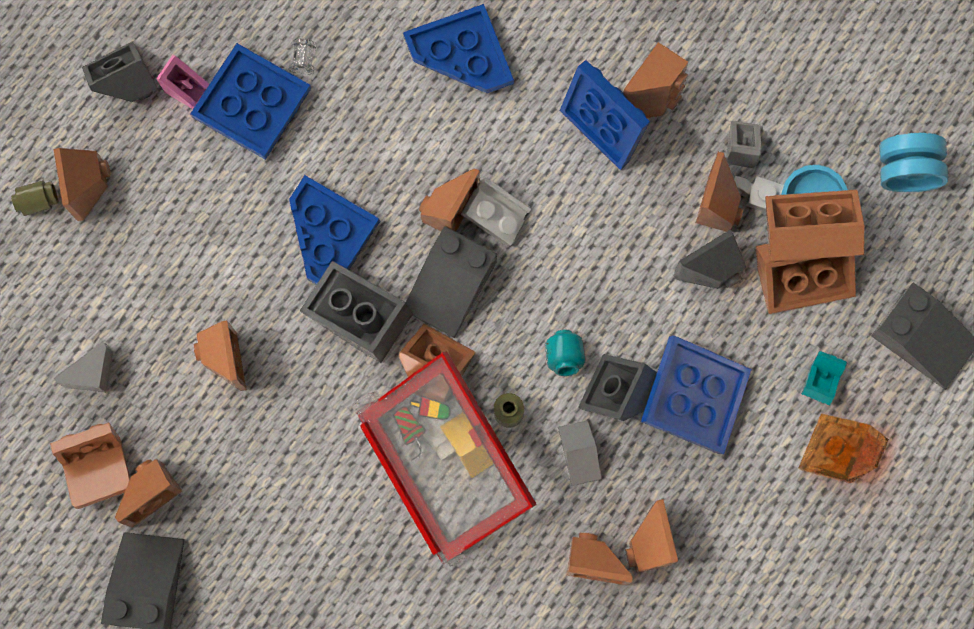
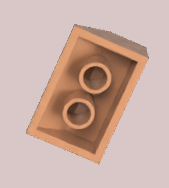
(657, 82)
(814, 225)
(804, 281)

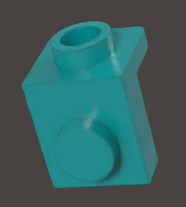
(824, 377)

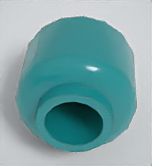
(565, 353)

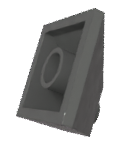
(120, 75)
(713, 264)
(618, 388)

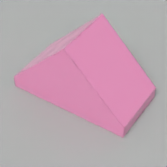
(182, 82)

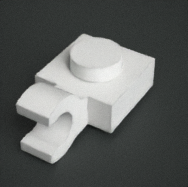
(757, 191)

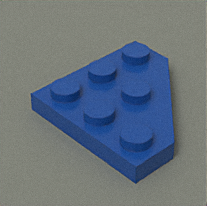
(462, 49)
(328, 227)

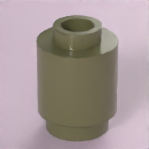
(34, 197)
(508, 419)

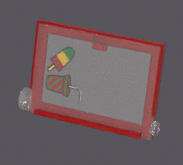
(443, 459)

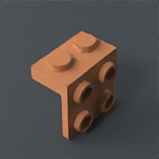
(92, 464)

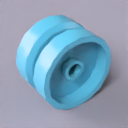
(913, 162)
(813, 179)

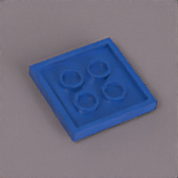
(250, 101)
(604, 114)
(696, 395)

